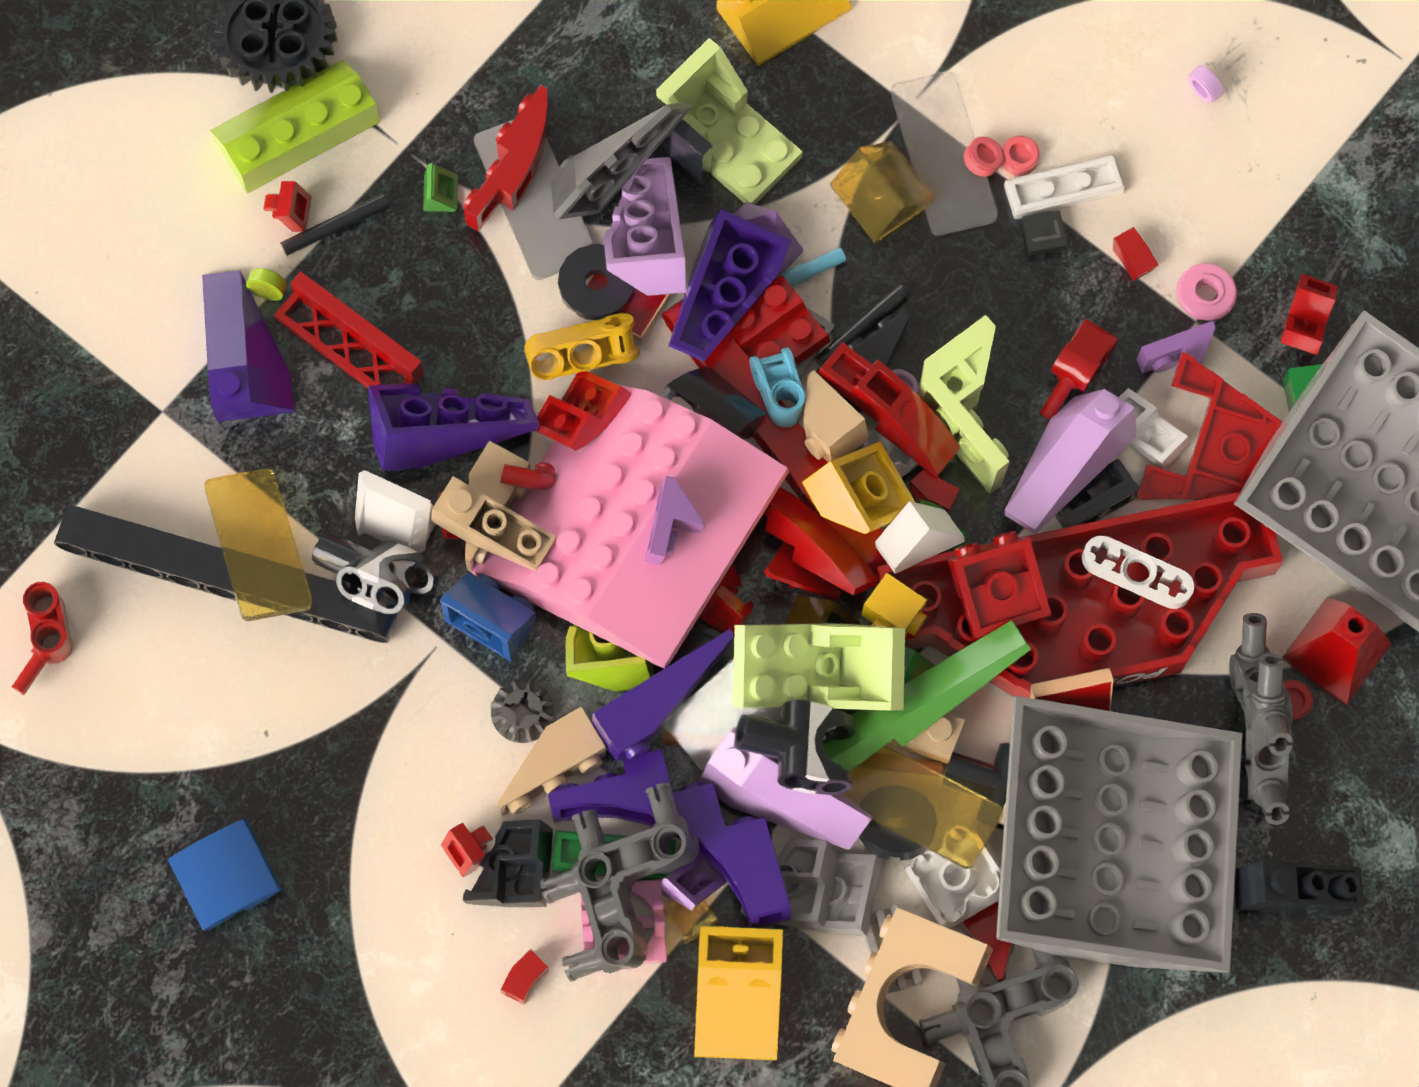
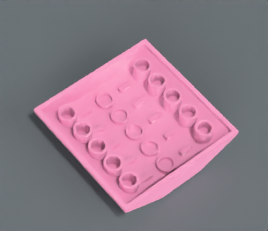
(605, 517)

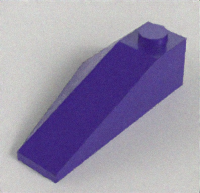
(726, 280)
(242, 357)
(427, 427)
(640, 713)

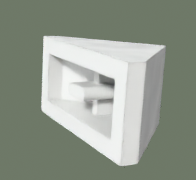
(917, 535)

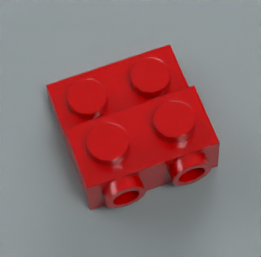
(778, 322)
(999, 583)

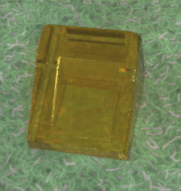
(688, 921)

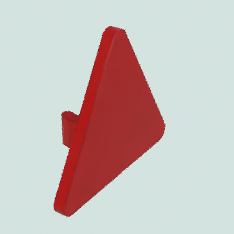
(788, 572)

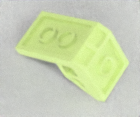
(746, 147)
(952, 389)
(819, 664)

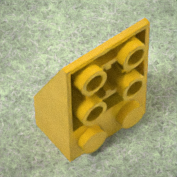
(738, 993)

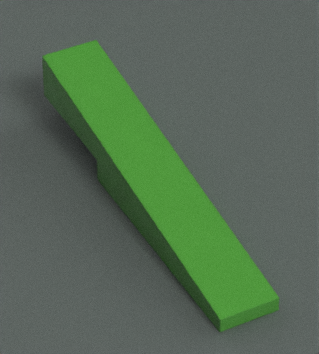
(930, 696)

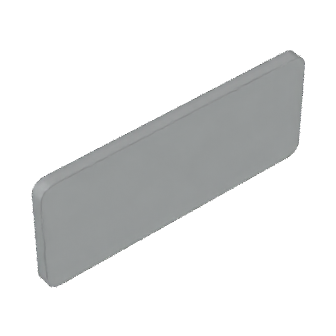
(538, 232)

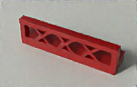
(352, 325)

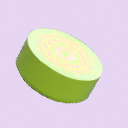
(266, 284)

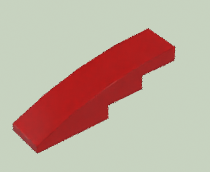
(817, 544)

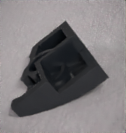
(717, 400)
(514, 867)

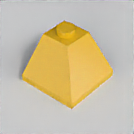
(859, 489)

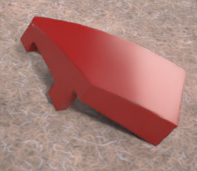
(984, 929)

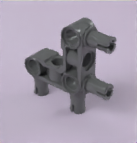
(1268, 712)
(609, 900)
(1008, 1002)

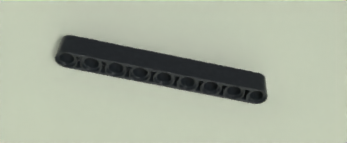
(204, 569)

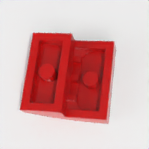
(583, 411)

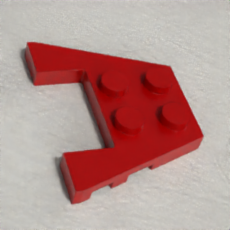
(1227, 445)

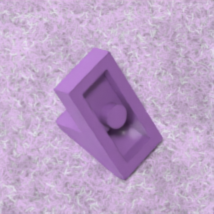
(1165, 352)
(671, 511)

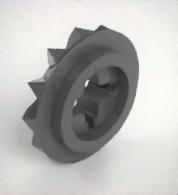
(532, 725)

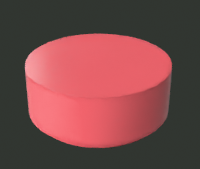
(1020, 155)
(983, 156)

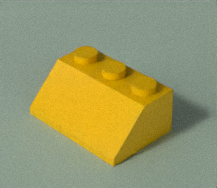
(776, 25)

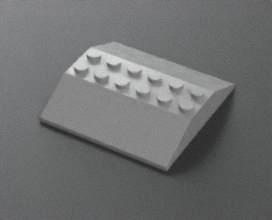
(1347, 468)
(1119, 838)

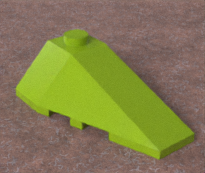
(602, 662)

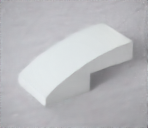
(1154, 436)

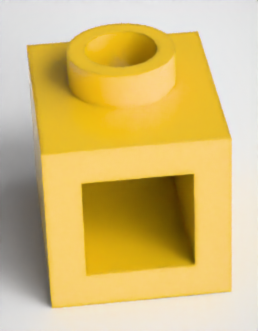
(895, 606)

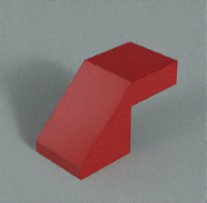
(1309, 314)

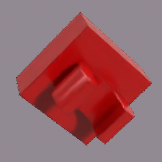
(290, 206)
(726, 610)
(466, 848)

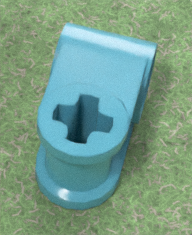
(779, 380)

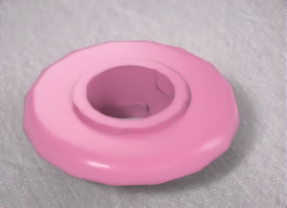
(1216, 278)

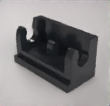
(1100, 497)

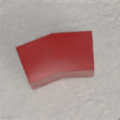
(1134, 254)
(934, 490)
(523, 977)

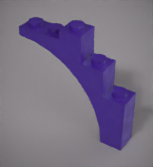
(738, 851)

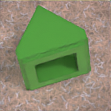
(440, 189)

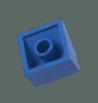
(488, 614)

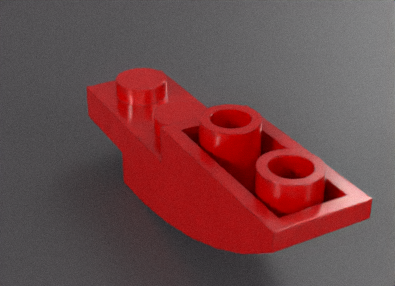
(520, 151)
(898, 410)

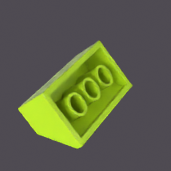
(296, 125)

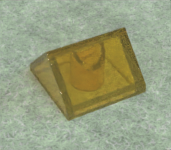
(881, 189)

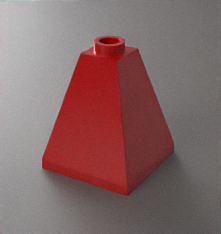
(1337, 649)

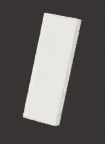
(1064, 186)

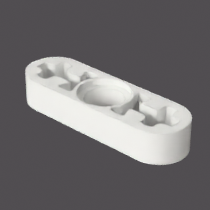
(1160, 594)

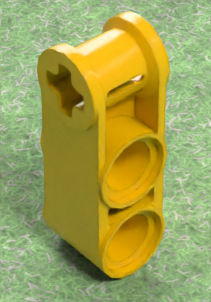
(603, 347)

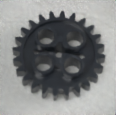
(242, 34)

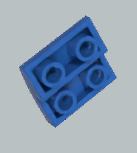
(224, 874)

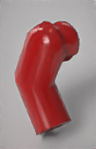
(525, 478)

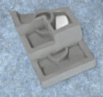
(828, 887)

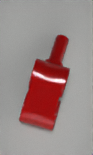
(1079, 363)
(41, 625)

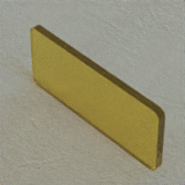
(258, 544)
(924, 806)

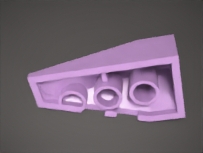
(646, 232)
(1070, 455)
(751, 786)

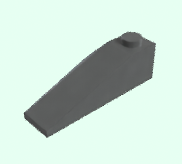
(598, 173)

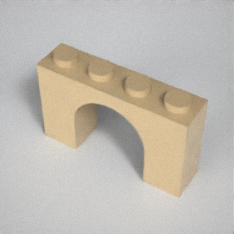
(907, 945)

